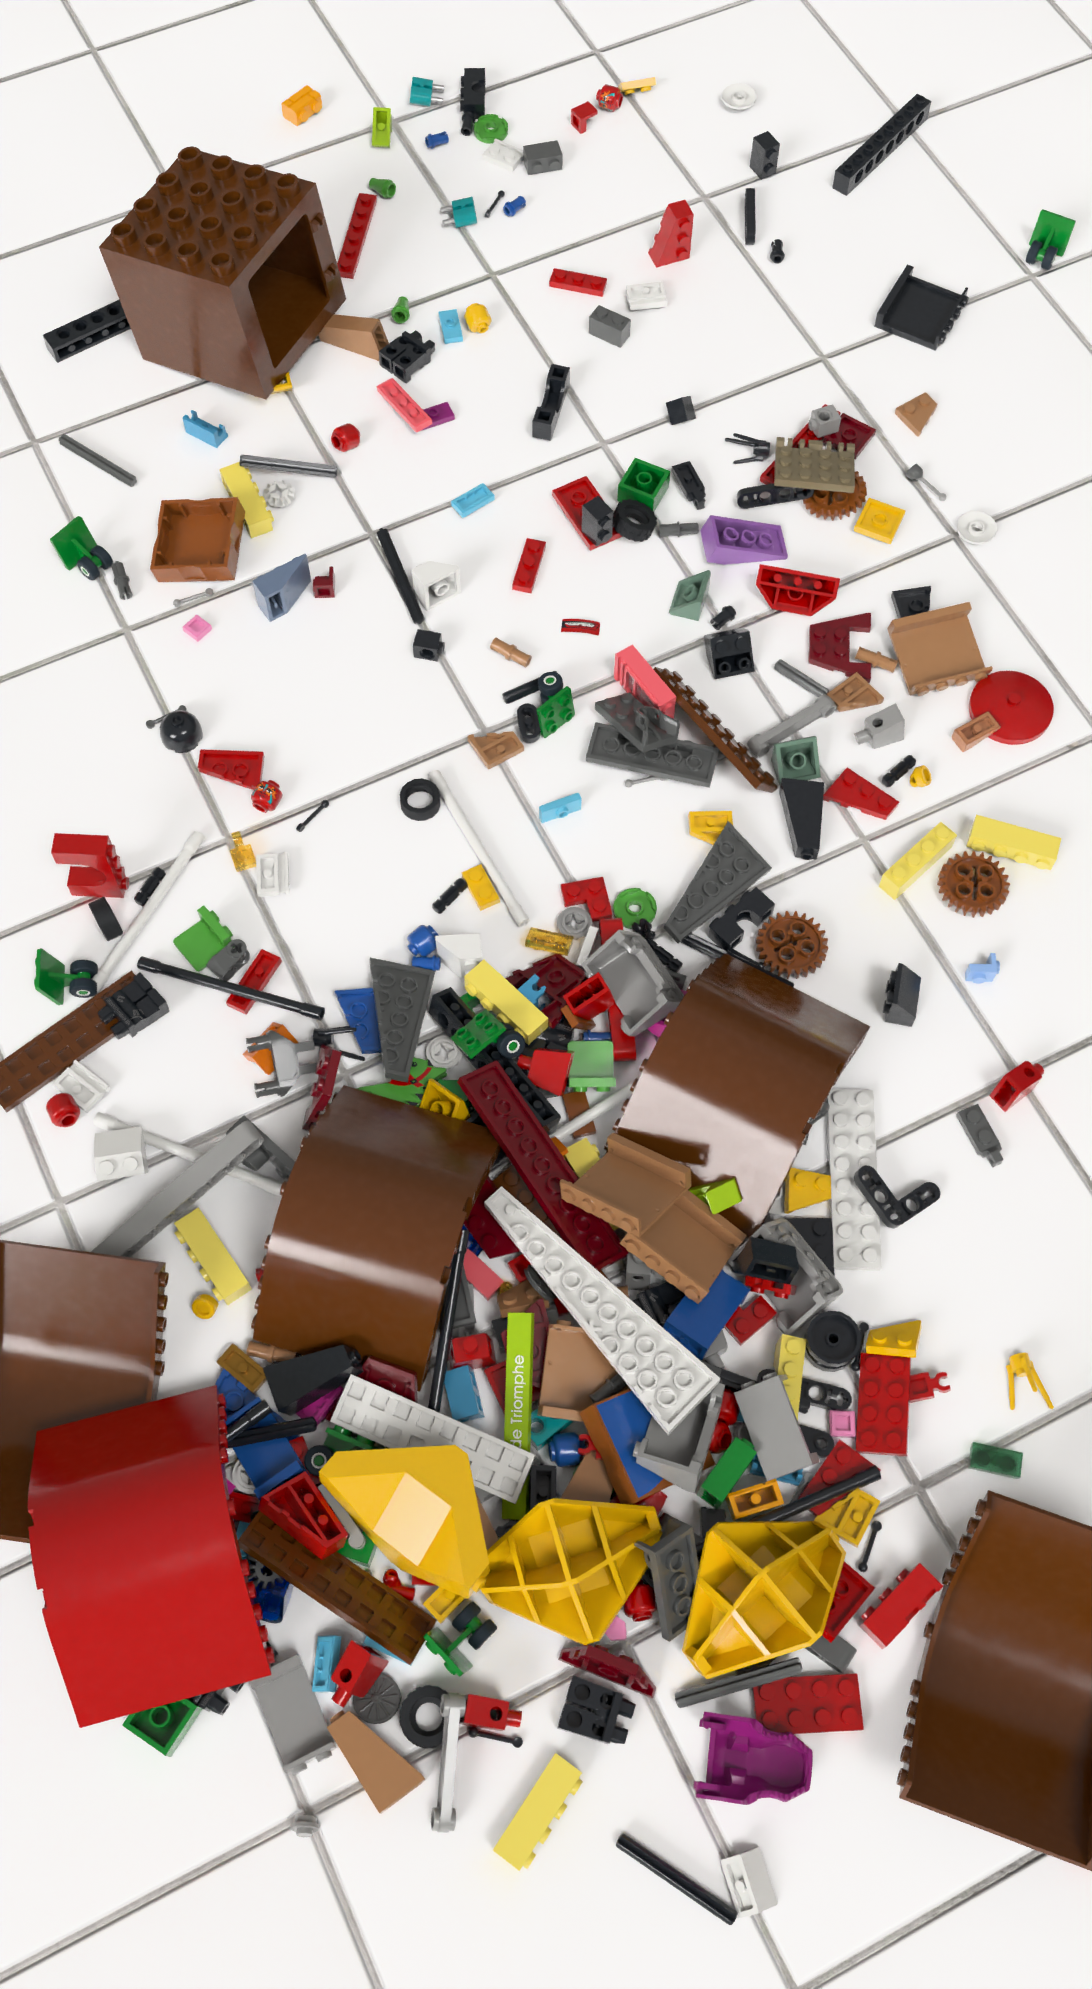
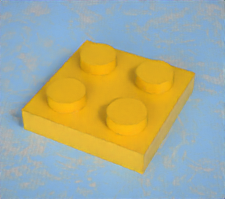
(879, 520)

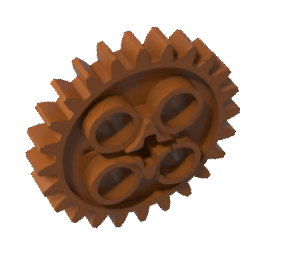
(842, 501)
(993, 885)
(791, 945)

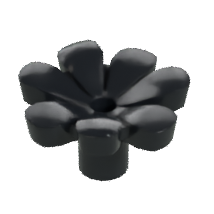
(644, 929)

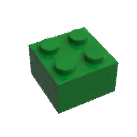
(644, 483)
(164, 1725)

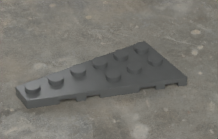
(722, 877)
(400, 1007)

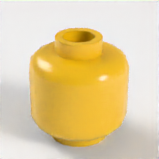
(477, 318)

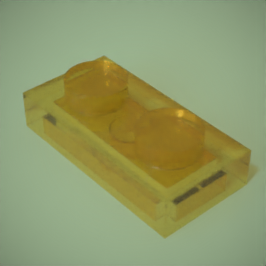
(549, 941)

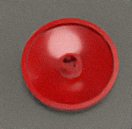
(1016, 703)

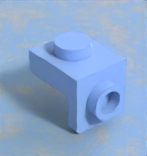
(983, 972)

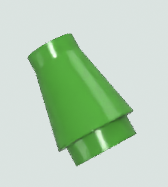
(383, 186)
(401, 310)

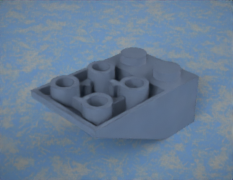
(282, 587)

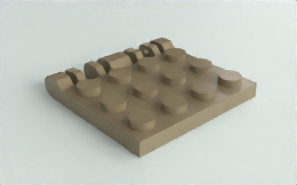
(814, 467)

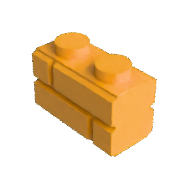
(302, 105)
(754, 1499)

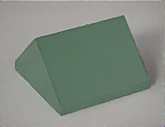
(691, 596)
(796, 759)

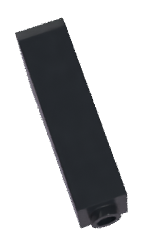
(803, 814)
(311, 1376)

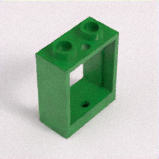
(727, 1472)

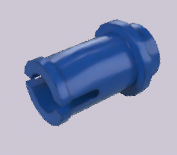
(436, 139)
(512, 207)
(431, 963)
(596, 1036)

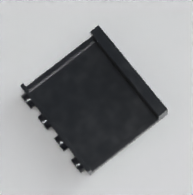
(920, 310)

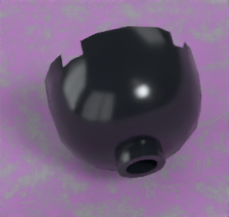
(180, 731)

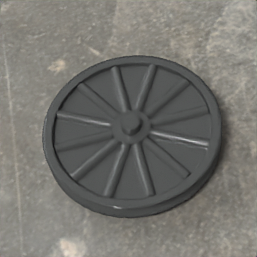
(539, 1284)
(380, 1702)

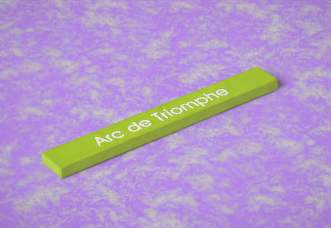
(519, 1399)

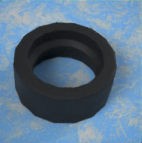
(419, 785)
(105, 918)

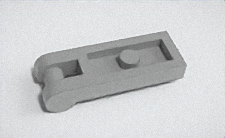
(356, 1538)

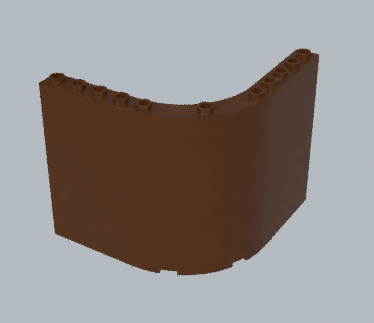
(739, 1082)
(370, 1230)
(73, 1345)
(1008, 1684)

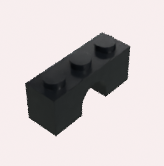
(473, 91)
(752, 907)

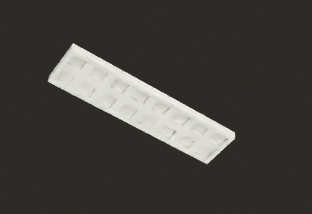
(850, 1147)
(404, 1423)

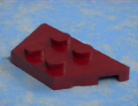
(486, 1229)
(541, 1327)
(603, 1664)

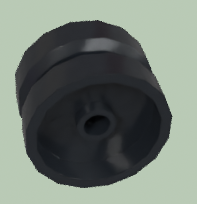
(841, 1330)

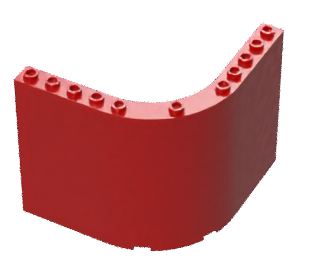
(143, 1558)

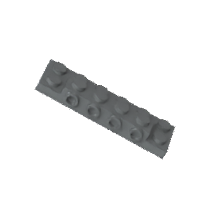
(678, 761)

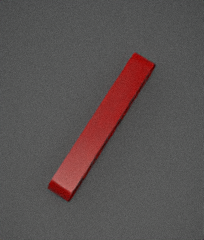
(623, 1045)

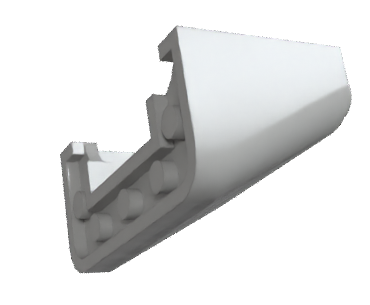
(636, 980)
(814, 1281)
(684, 1451)

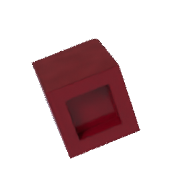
(325, 585)

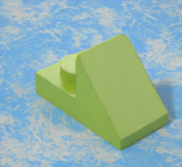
(381, 127)
(718, 1195)

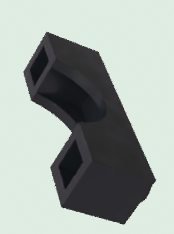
(555, 393)

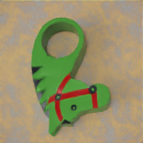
(413, 1091)

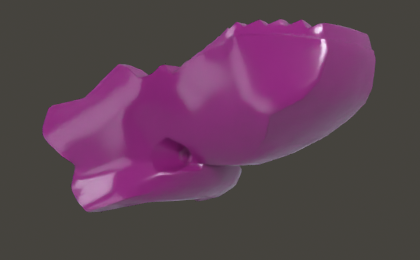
(752, 1762)

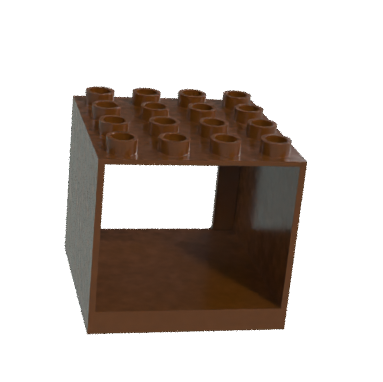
(225, 271)

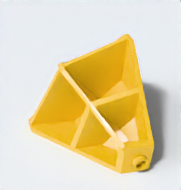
(416, 1510)
(571, 1564)
(760, 1592)

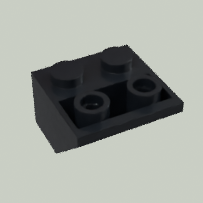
(729, 652)
(902, 996)
(767, 1261)

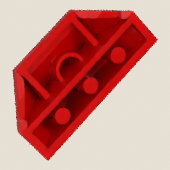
(796, 590)

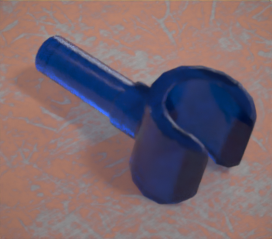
(474, 1246)

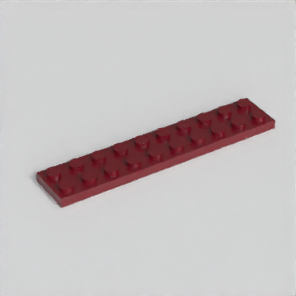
(539, 1163)

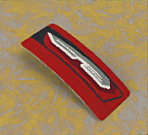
(580, 626)

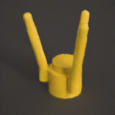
(1022, 1366)

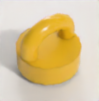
(921, 775)
(204, 1306)

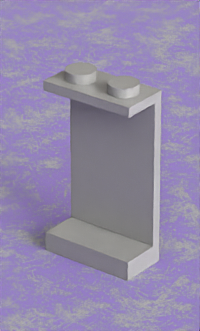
(774, 1427)
(294, 1715)

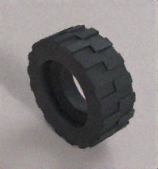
(638, 511)
(408, 1712)

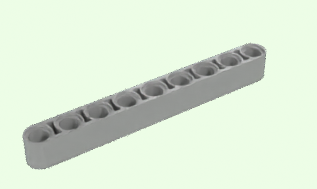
(182, 1192)

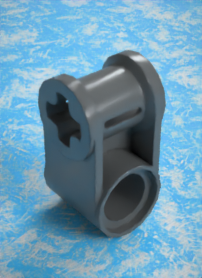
(228, 960)

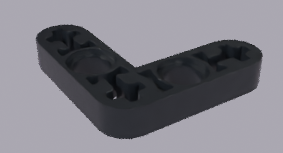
(897, 1206)

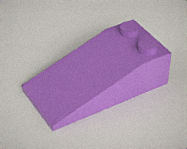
(741, 541)

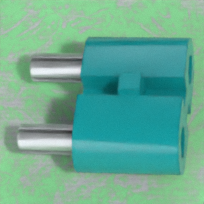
(422, 90)
(463, 212)

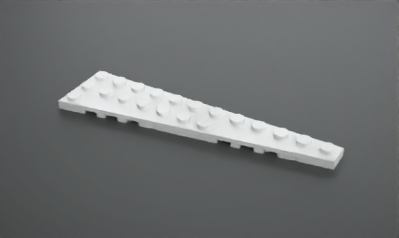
(641, 1351)

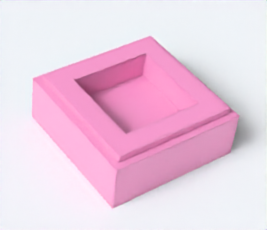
(197, 628)
(842, 1424)

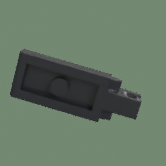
(690, 483)

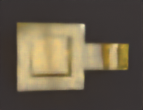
(242, 855)

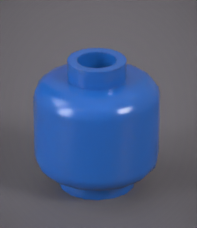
(422, 940)
(564, 1449)

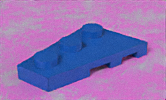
(360, 1013)

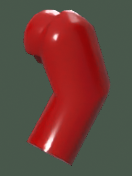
(392, 1580)

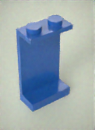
(700, 1324)
(266, 1462)

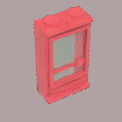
(642, 681)

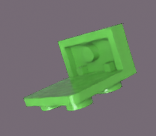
(203, 939)
(591, 1066)

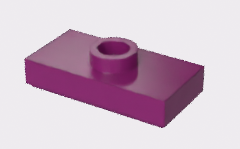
(439, 414)

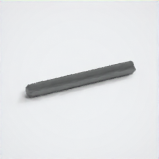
(97, 460)
(738, 1682)

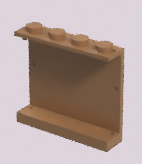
(937, 649)
(629, 1186)
(687, 1245)
(571, 1372)

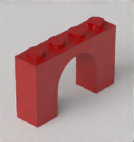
(104, 874)

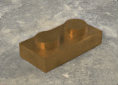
(242, 1368)

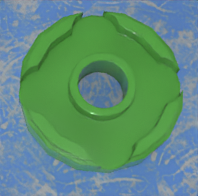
(487, 135)
(631, 897)

